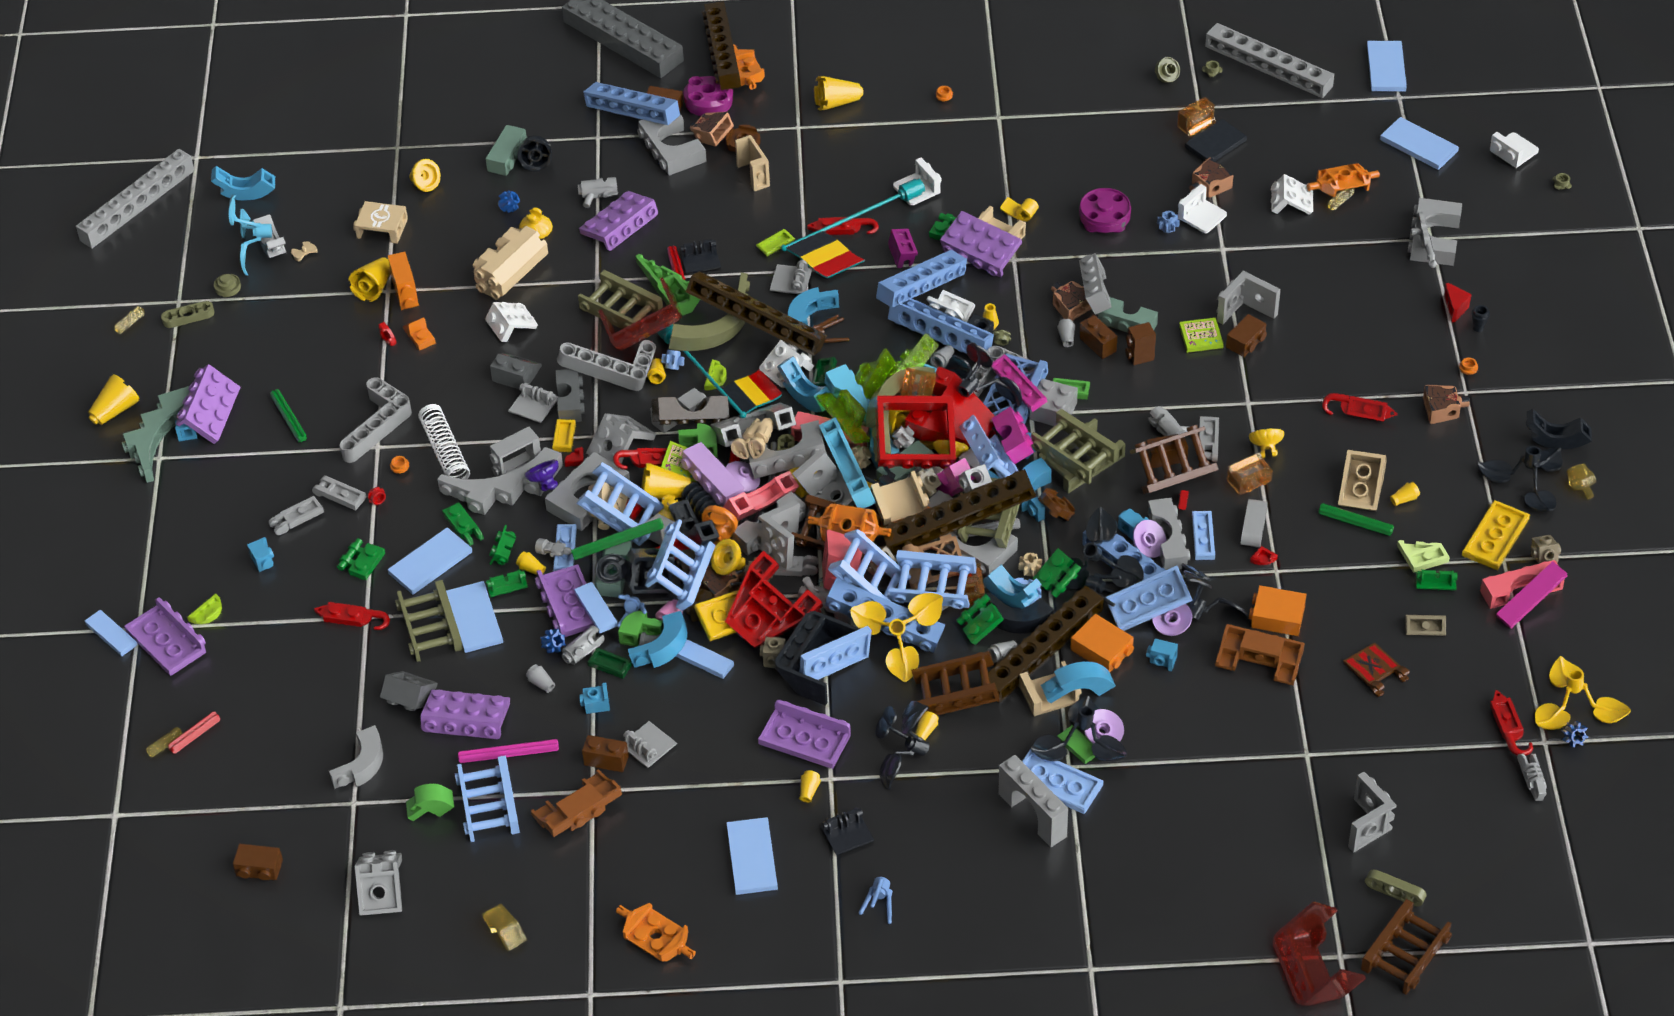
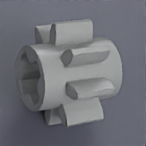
(903, 437)

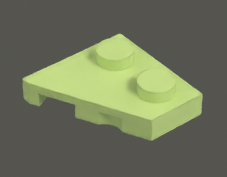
(1423, 554)

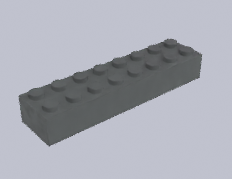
(624, 35)

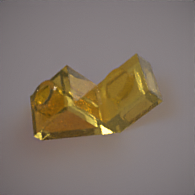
(505, 925)

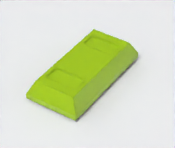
(775, 242)

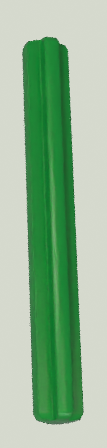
(617, 538)

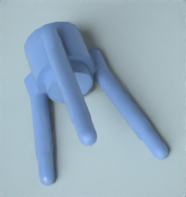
(631, 605)
(879, 891)

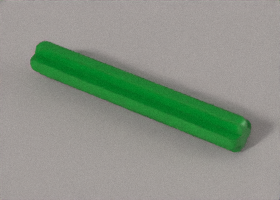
(288, 415)
(1356, 519)

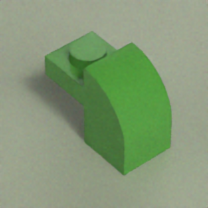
(703, 434)
(635, 624)
(429, 798)

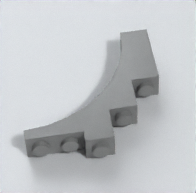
(507, 488)

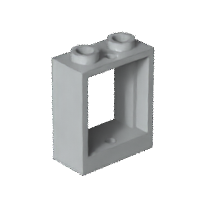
(523, 438)

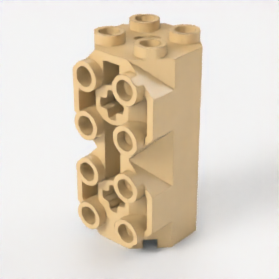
(502, 268)

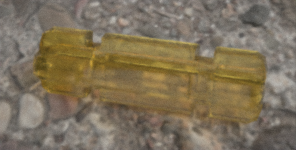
(1340, 198)
(129, 320)
(163, 742)

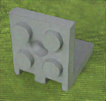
(1247, 290)
(620, 432)
(826, 481)
(777, 538)
(1378, 809)
(382, 872)

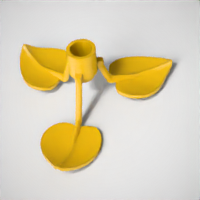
(926, 610)
(1567, 674)

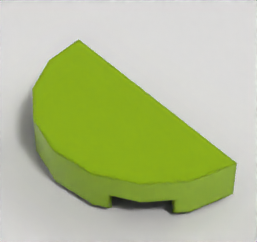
(718, 373)
(207, 611)

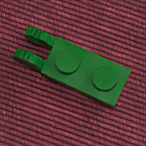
(462, 523)

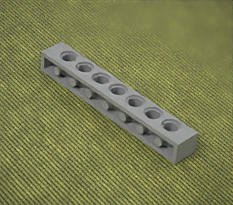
(1269, 60)
(135, 198)

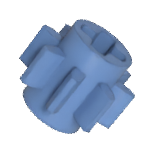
(1168, 221)
(672, 359)

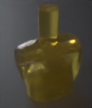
(1581, 478)

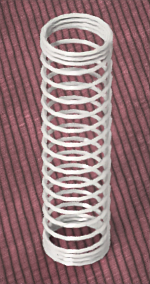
(432, 421)

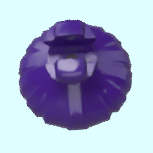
(544, 474)

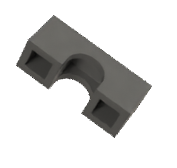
(569, 385)

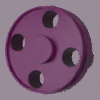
(705, 96)
(1105, 211)

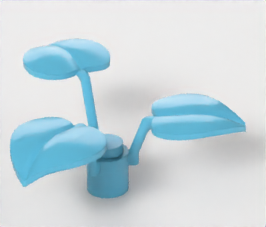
(259, 230)

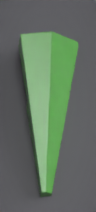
(674, 280)

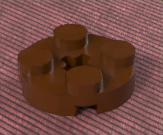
(742, 131)
(1057, 506)

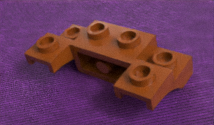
(1260, 649)
(579, 806)

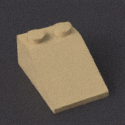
(1362, 480)

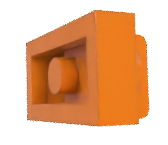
(419, 333)

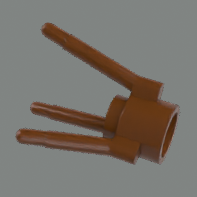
(827, 323)

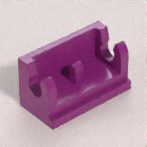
(902, 247)

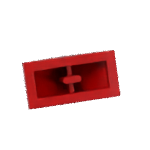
(1456, 301)

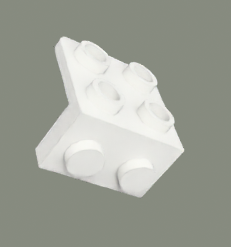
(1512, 148)
(929, 178)
(1291, 192)
(1199, 212)
(952, 305)
(506, 316)
(778, 355)

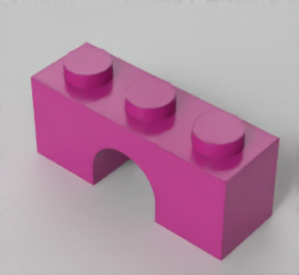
(1013, 431)
(950, 477)

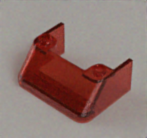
(647, 326)
(1302, 962)

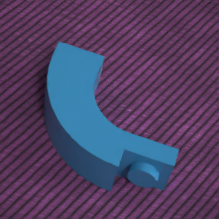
(244, 188)
(812, 301)
(800, 387)
(1039, 475)
(1009, 590)
(665, 646)
(1078, 676)

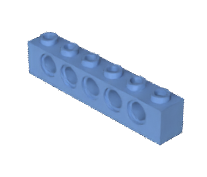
(631, 103)
(921, 278)
(939, 325)
(1118, 547)
(845, 591)

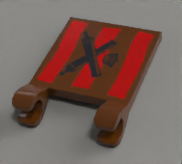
(1374, 665)

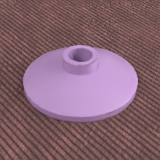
(743, 473)
(1154, 535)
(1183, 620)
(1108, 722)

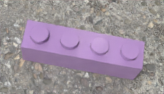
(710, 473)

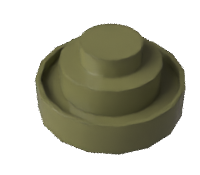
(1167, 70)
(227, 285)

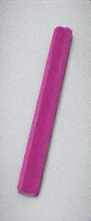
(508, 751)

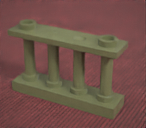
(624, 289)
(1077, 431)
(1070, 481)
(1002, 533)
(447, 623)

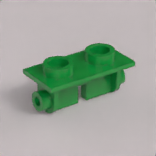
(499, 552)
(1431, 580)
(512, 582)

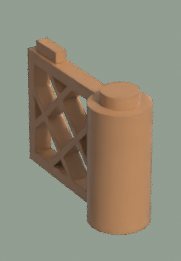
(915, 572)

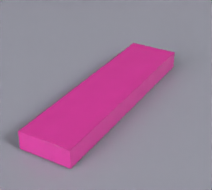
(1030, 394)
(1531, 595)

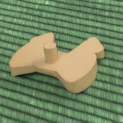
(306, 249)

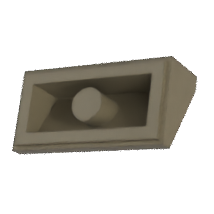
(1425, 625)

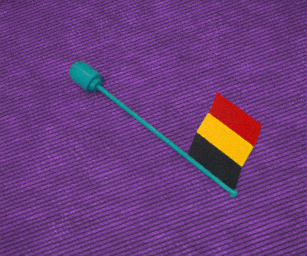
(830, 256)
(743, 393)

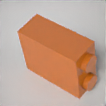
(403, 280)
(1277, 610)
(1102, 643)

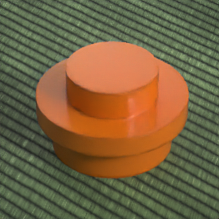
(944, 93)
(1468, 366)
(399, 464)

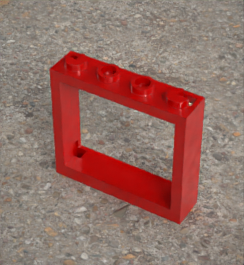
(908, 461)

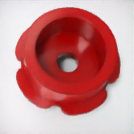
(376, 495)

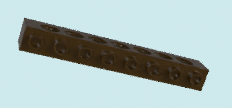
(721, 46)
(756, 313)
(968, 514)
(1045, 640)

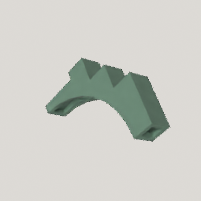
(154, 426)

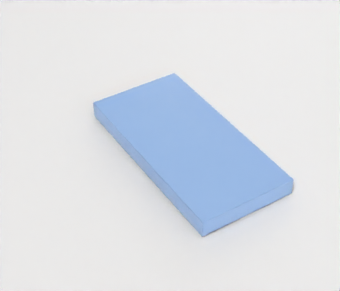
(1386, 66)
(1419, 143)
(430, 560)
(1149, 598)
(474, 616)
(836, 654)
(1069, 784)
(752, 856)

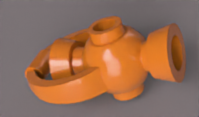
(723, 520)

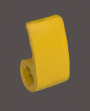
(1021, 212)

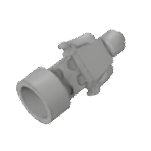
(544, 546)

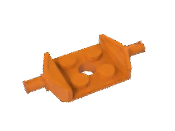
(748, 67)
(1342, 178)
(861, 519)
(644, 922)

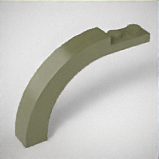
(708, 335)
(890, 387)

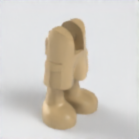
(753, 439)

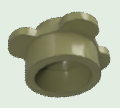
(1212, 68)
(1562, 181)
(1001, 337)

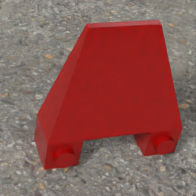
(934, 425)
(761, 609)

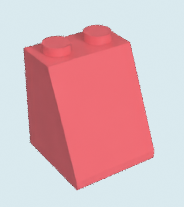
(835, 550)

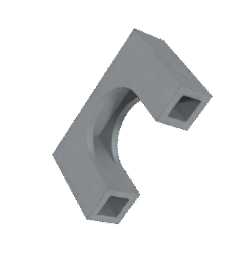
(671, 158)
(1436, 214)
(734, 427)
(778, 461)
(562, 501)
(988, 555)
(1018, 783)

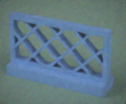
(1040, 372)

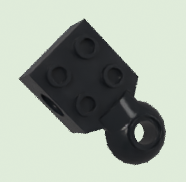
(633, 569)

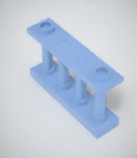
(987, 450)
(606, 511)
(928, 562)
(697, 566)
(843, 570)
(506, 803)

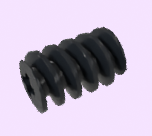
(698, 498)

